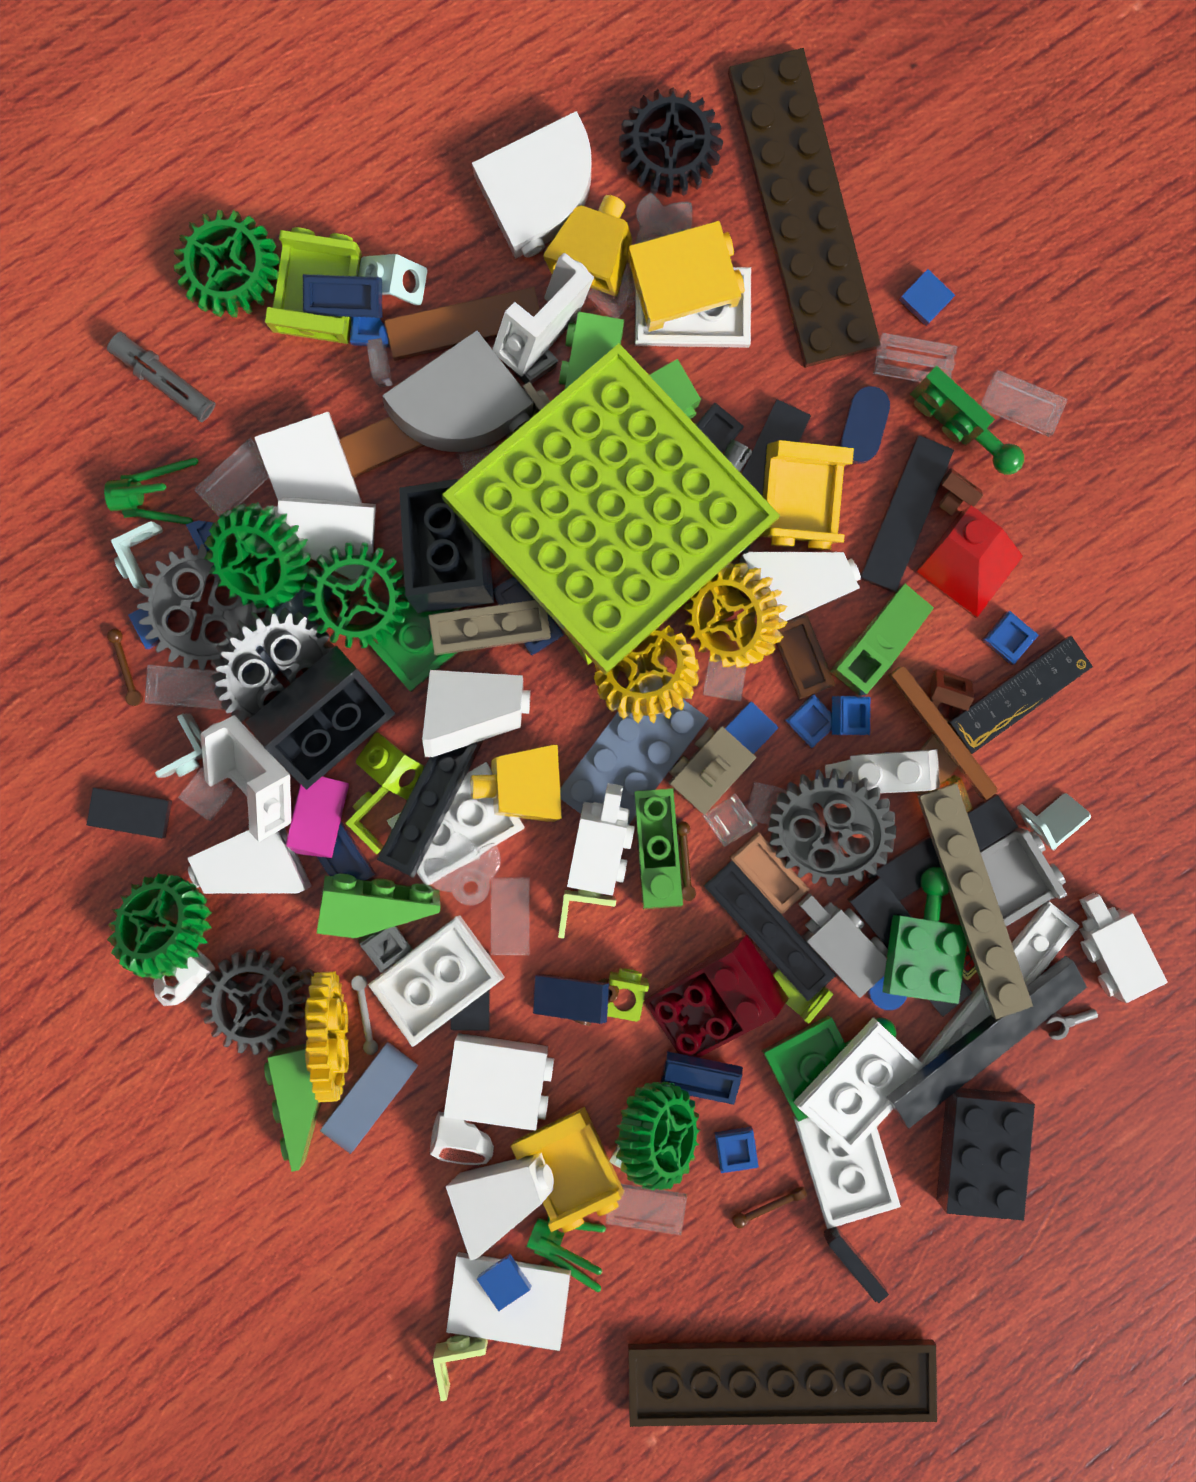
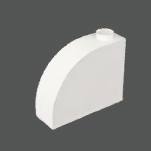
(537, 183)

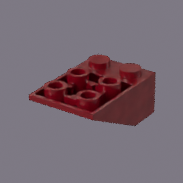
(718, 1000)

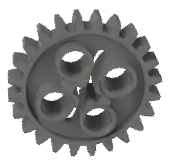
(166, 597)
(246, 692)
(863, 816)

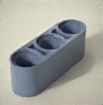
(369, 1098)

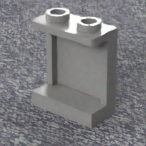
(1021, 874)

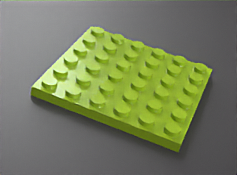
(611, 508)

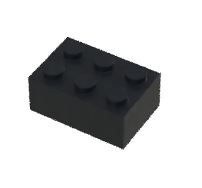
(441, 554)
(320, 718)
(985, 1154)

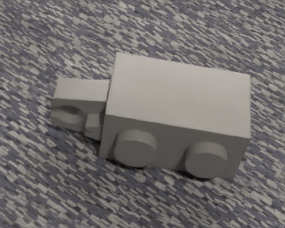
(843, 945)

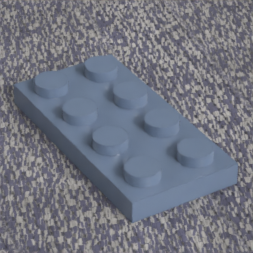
(632, 757)

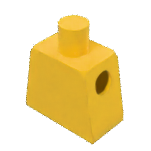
(597, 241)
(523, 785)

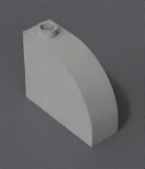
(460, 399)

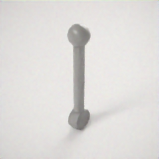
(359, 984)

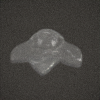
(661, 221)
(464, 864)

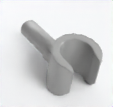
(1069, 1021)

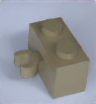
(711, 768)

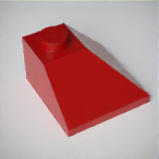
(970, 561)

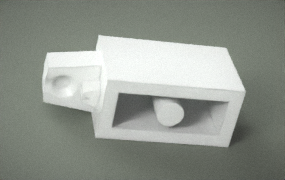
(892, 770)
(600, 843)
(1119, 950)

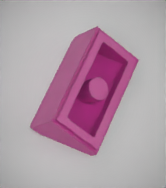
(317, 818)

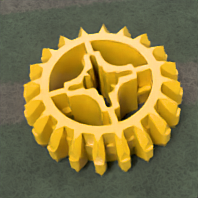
(751, 640)
(654, 690)

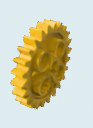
(326, 1044)

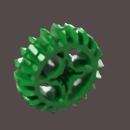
(238, 236)
(258, 536)
(340, 585)
(159, 902)
(657, 1135)

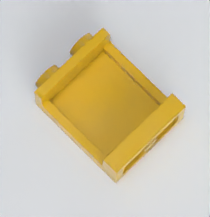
(685, 274)
(806, 492)
(579, 1168)

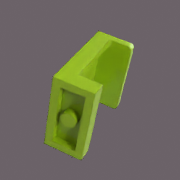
(310, 255)

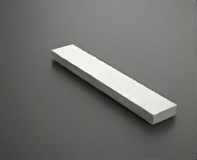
(1034, 951)

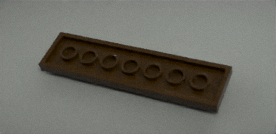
(804, 207)
(782, 1382)

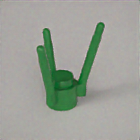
(129, 493)
(548, 1245)

